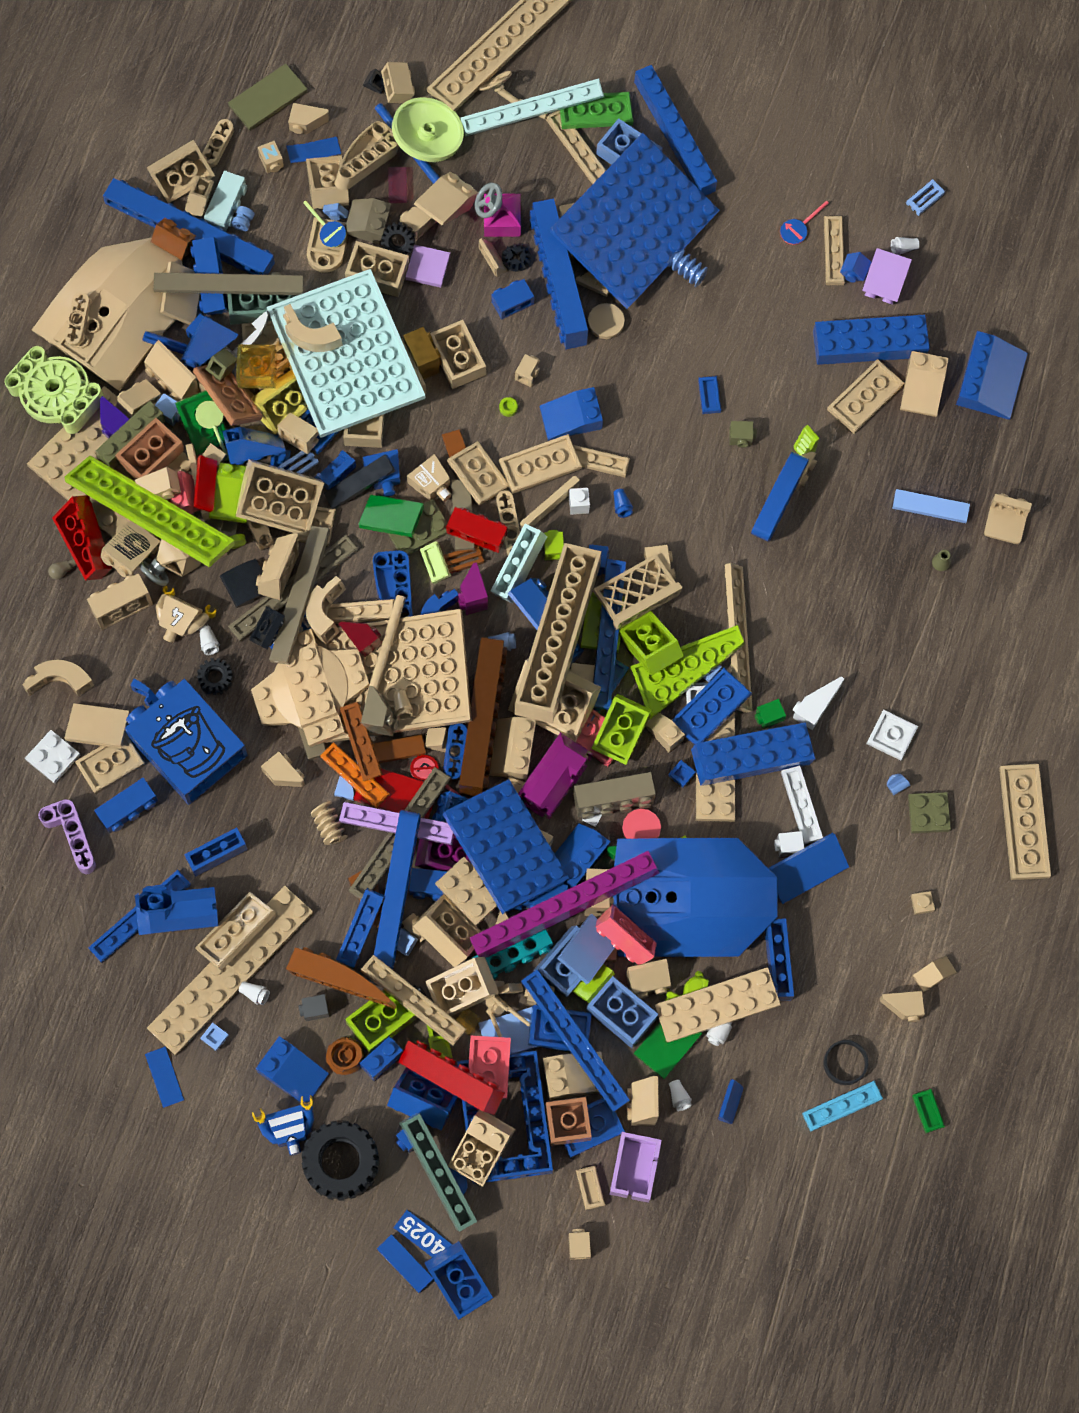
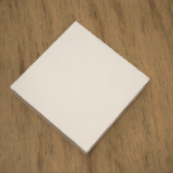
(892, 735)

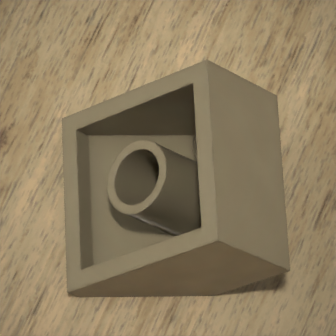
(367, 219)
(378, 715)

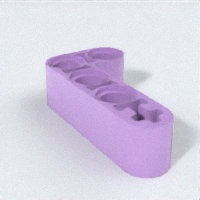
(72, 837)

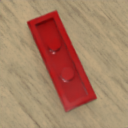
(205, 483)

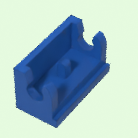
(337, 470)

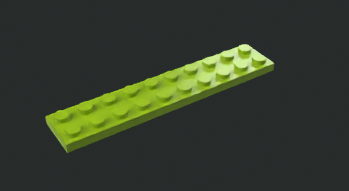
(149, 511)

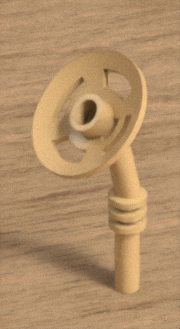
(497, 84)

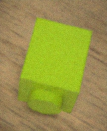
(553, 545)

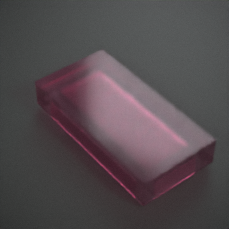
(397, 184)

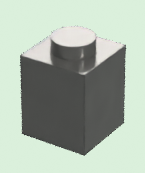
(314, 1008)

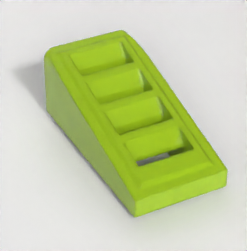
(807, 441)

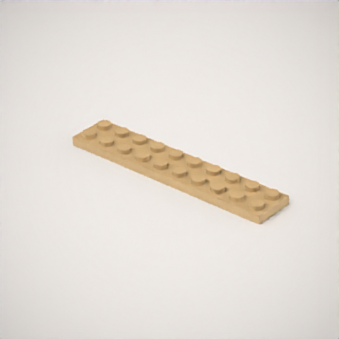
(493, 50)
(215, 987)

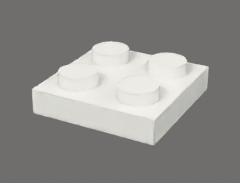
(52, 756)

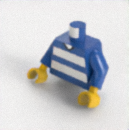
(287, 1126)

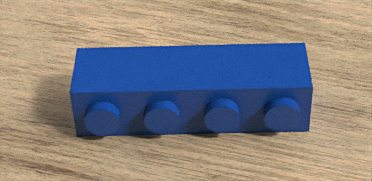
(209, 262)
(779, 959)

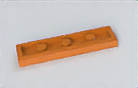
(350, 772)

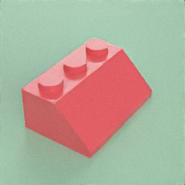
(626, 935)

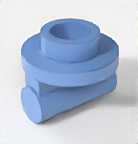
(897, 783)

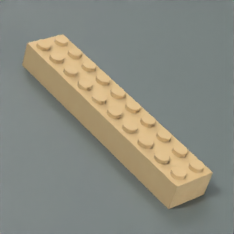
(558, 633)

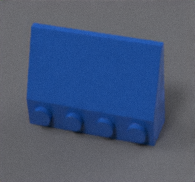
(992, 376)

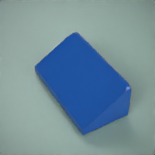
(730, 1102)

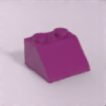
(472, 592)

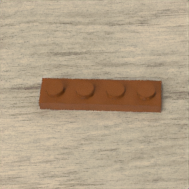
(361, 742)

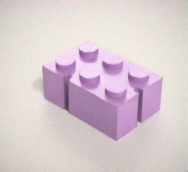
(635, 1167)

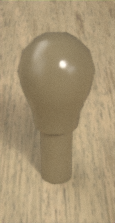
(59, 569)

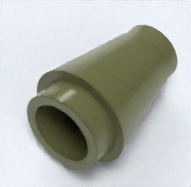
(941, 560)

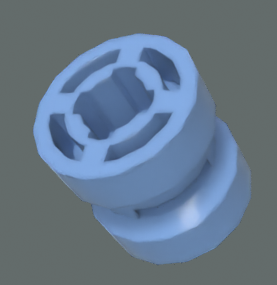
(242, 219)

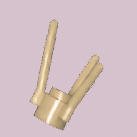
(497, 1006)

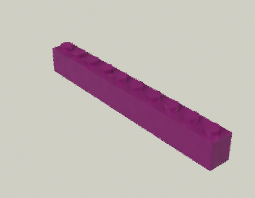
(564, 905)

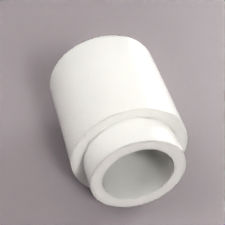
(719, 1034)

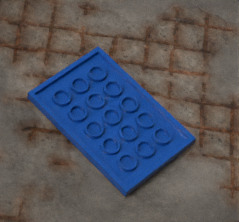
(505, 846)

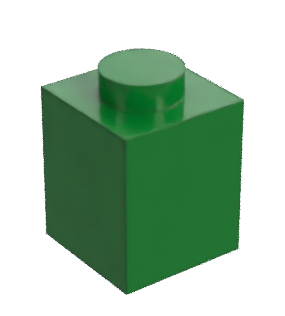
(770, 714)

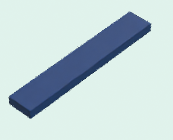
(128, 925)

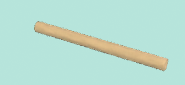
(387, 642)

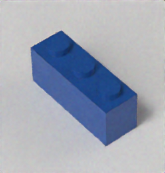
(126, 805)
(216, 852)

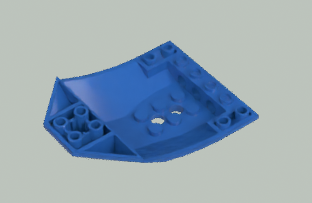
(721, 896)

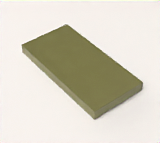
(267, 97)

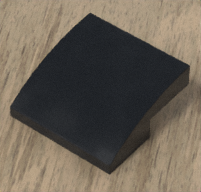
(242, 582)

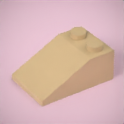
(322, 178)
(447, 198)
(923, 383)
(566, 1077)
(643, 1102)

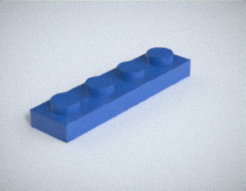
(360, 927)

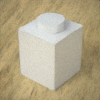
(579, 501)
(789, 843)

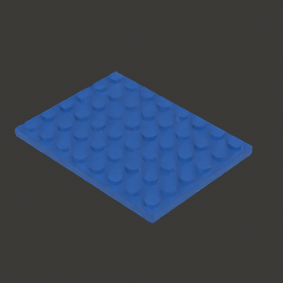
(634, 220)

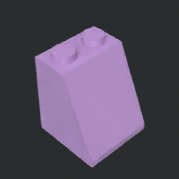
(886, 276)

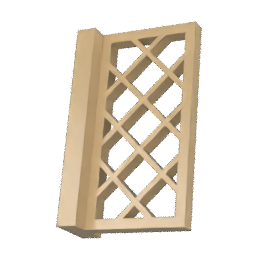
(643, 606)

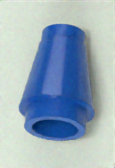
(622, 504)

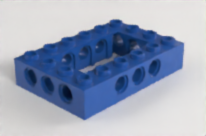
(539, 1161)

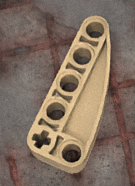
(366, 154)

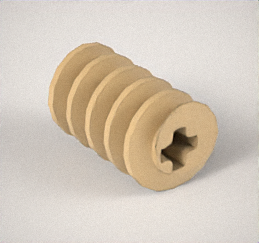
(327, 824)

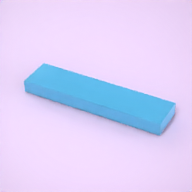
(842, 1106)

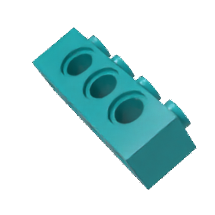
(543, 945)

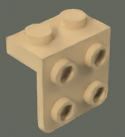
(1007, 518)

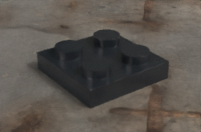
(267, 627)

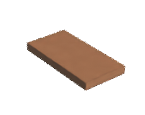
(230, 399)

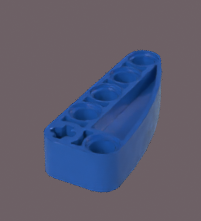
(779, 497)
(387, 576)

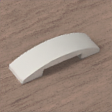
(260, 324)

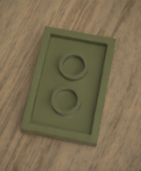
(429, 529)

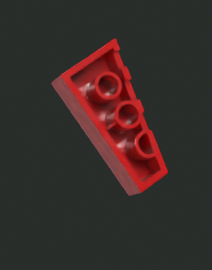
(82, 536)

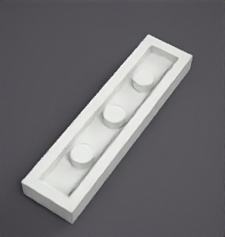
(801, 804)

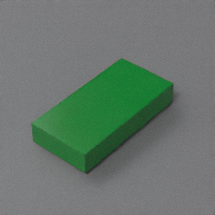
(928, 1111)

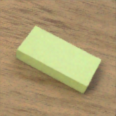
(435, 562)

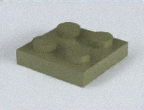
(929, 812)

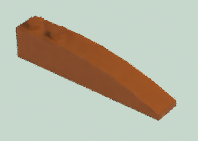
(334, 975)

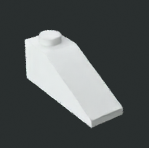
(815, 704)

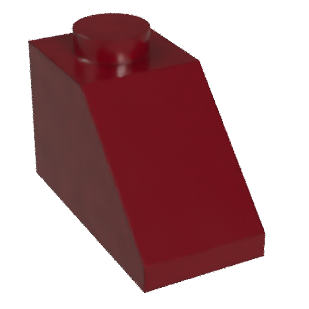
(362, 636)

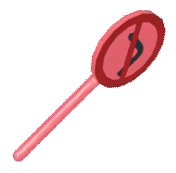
(422, 767)

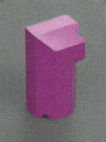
(554, 776)

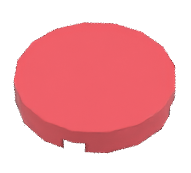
(641, 824)

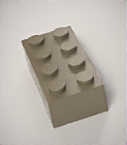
(614, 795)

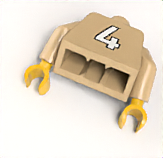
(180, 616)

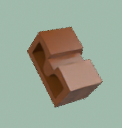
(173, 239)

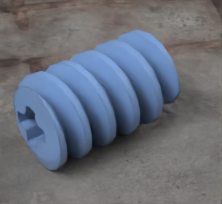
(687, 268)

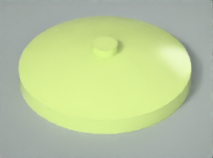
(427, 129)

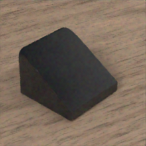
(374, 81)

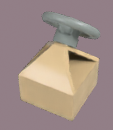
(168, 558)

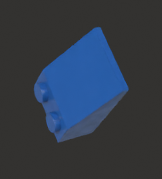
(572, 414)
(291, 1070)
(458, 1280)

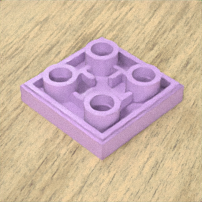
(427, 266)

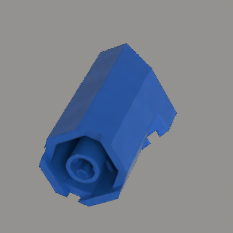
(175, 910)

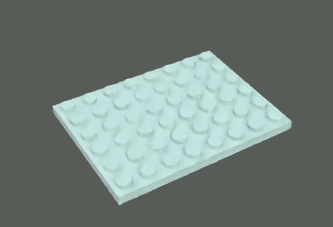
(363, 375)

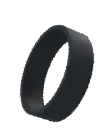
(856, 1045)

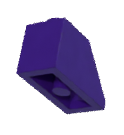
(110, 417)

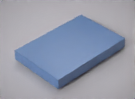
(586, 951)

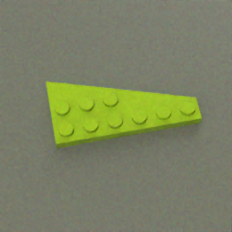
(698, 660)

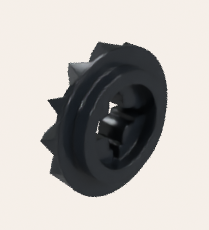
(516, 265)

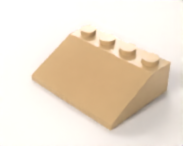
(278, 497)
(573, 708)

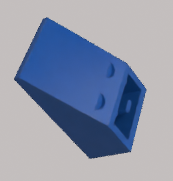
(251, 444)

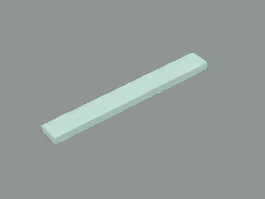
(532, 107)

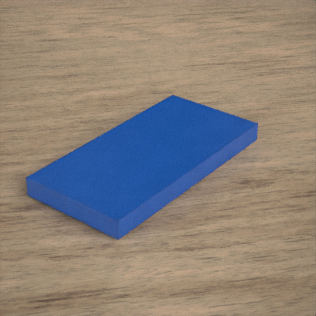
(711, 707)
(809, 867)

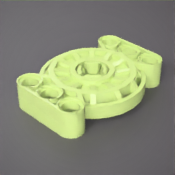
(61, 404)

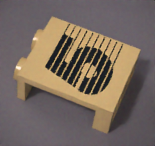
(129, 548)

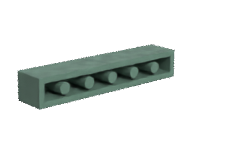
(438, 1172)

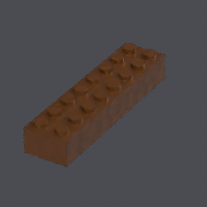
(483, 712)

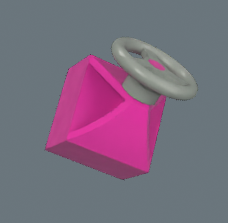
(500, 212)

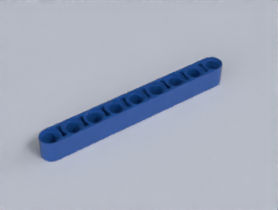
(397, 887)

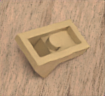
(437, 739)

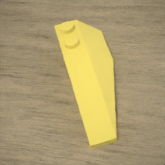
(280, 401)

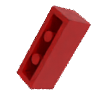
(477, 529)

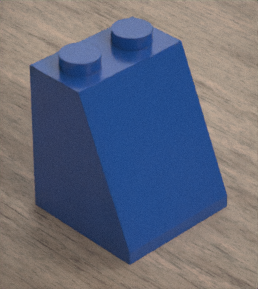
(206, 342)

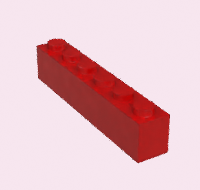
(452, 1077)

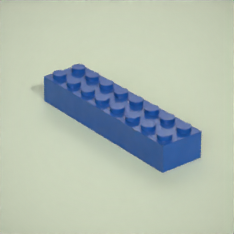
(559, 276)

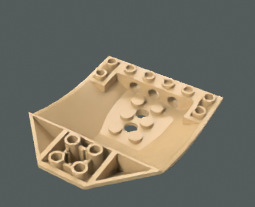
(123, 282)

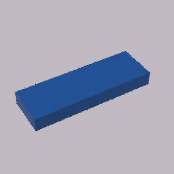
(405, 1263)

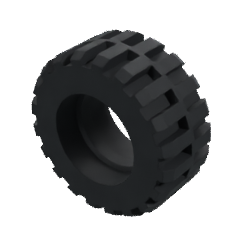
(328, 1135)

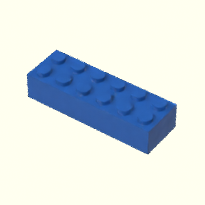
(870, 339)
(752, 754)

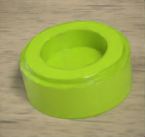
(508, 407)
(239, 540)

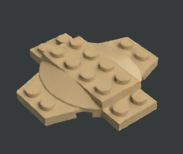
(311, 689)

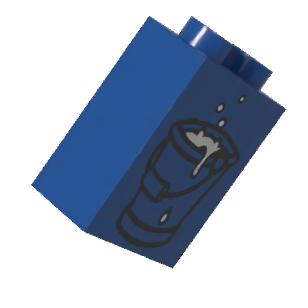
(185, 740)

